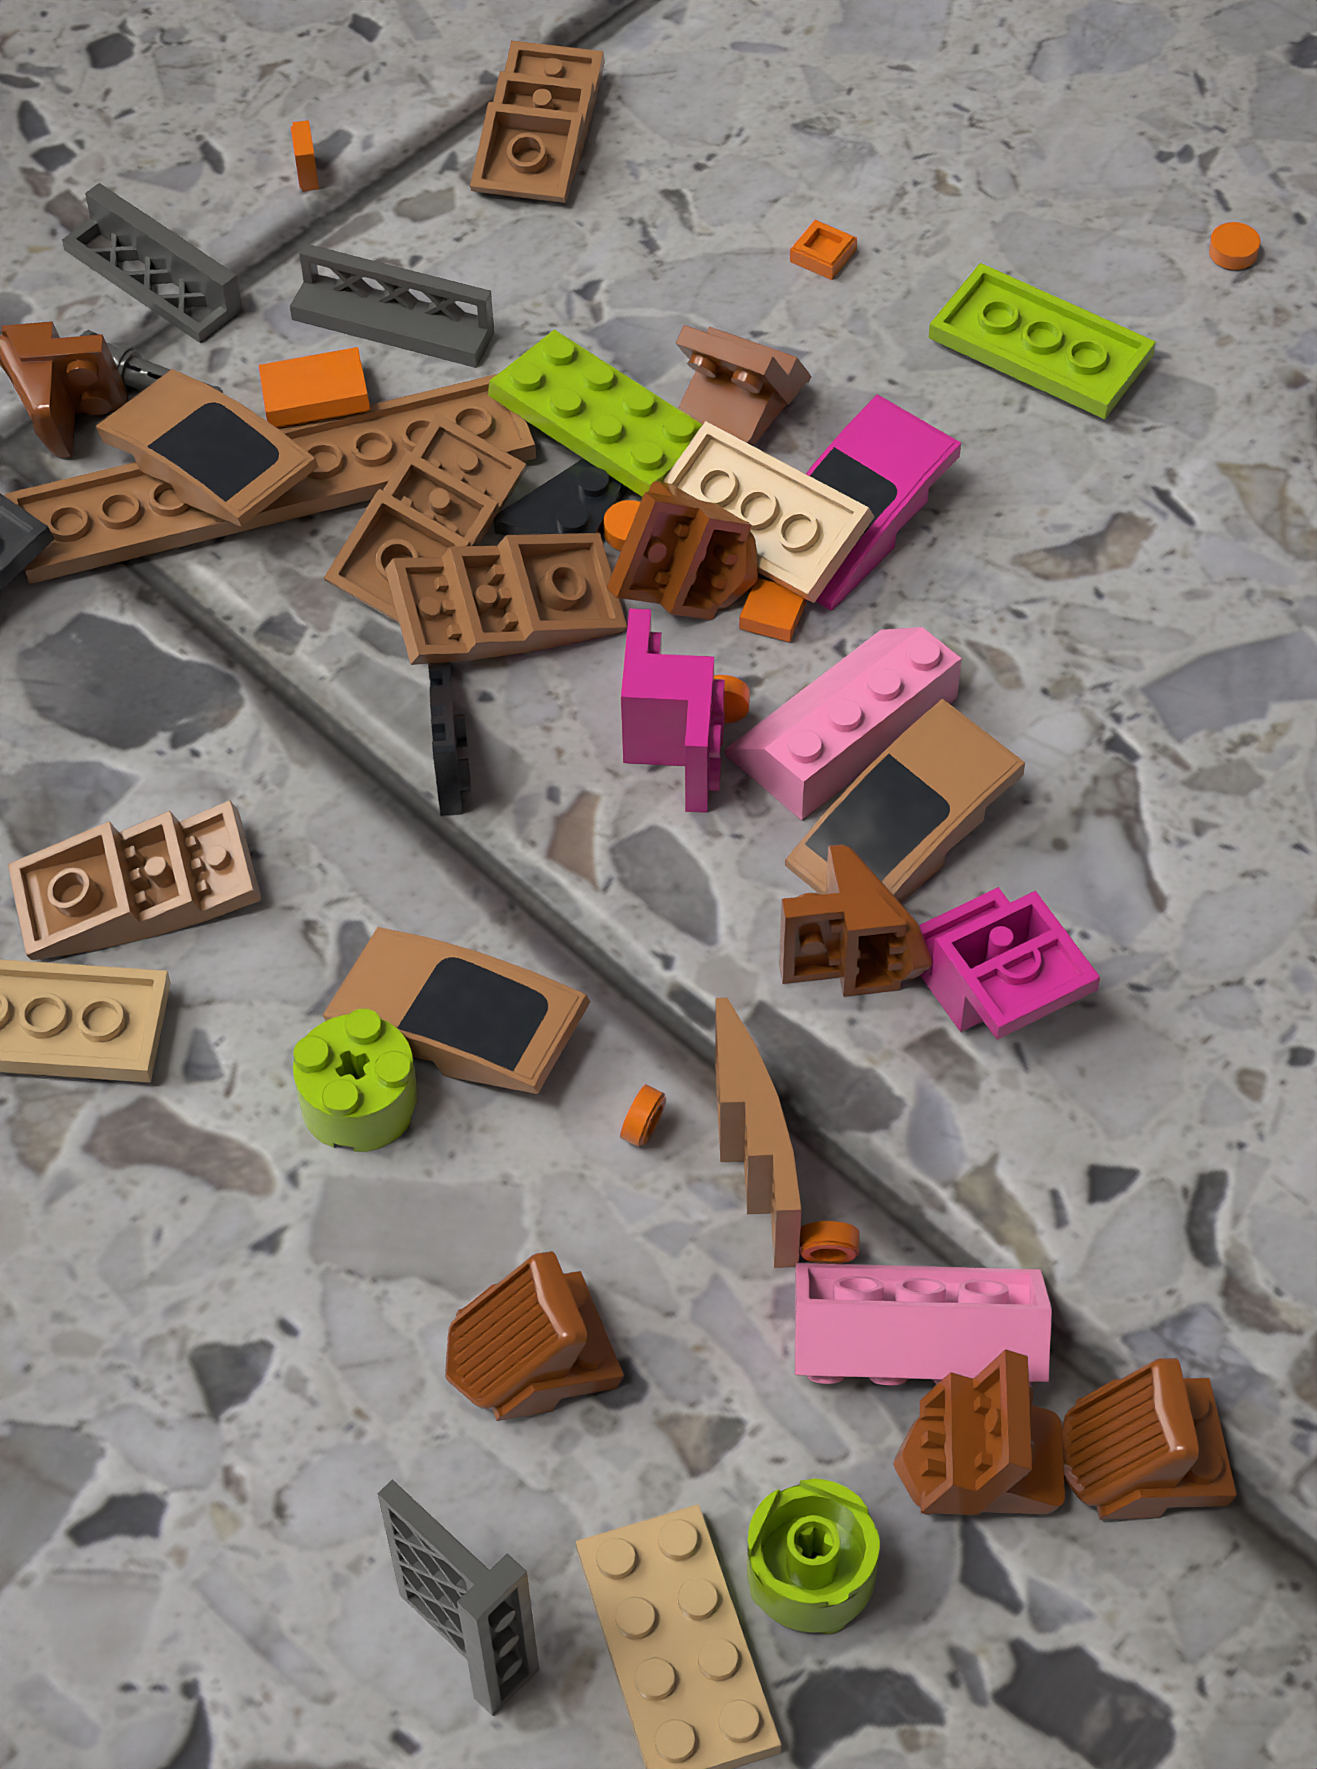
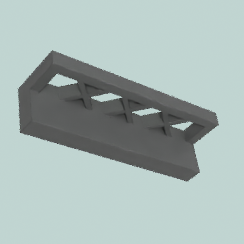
(173, 260)
(393, 314)

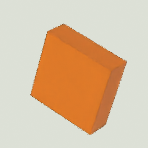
(304, 156)
(823, 249)
(772, 610)

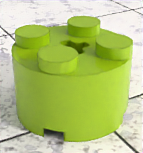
(355, 1081)
(819, 1591)

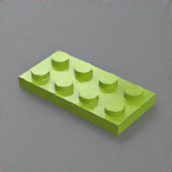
(1042, 340)
(595, 411)

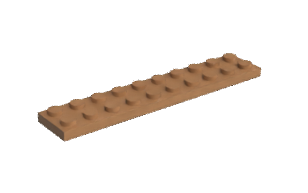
(132, 514)

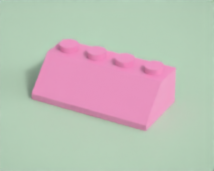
(847, 717)
(917, 1321)

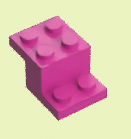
(671, 710)
(1004, 963)

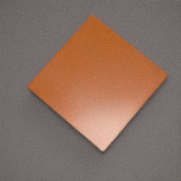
(314, 387)

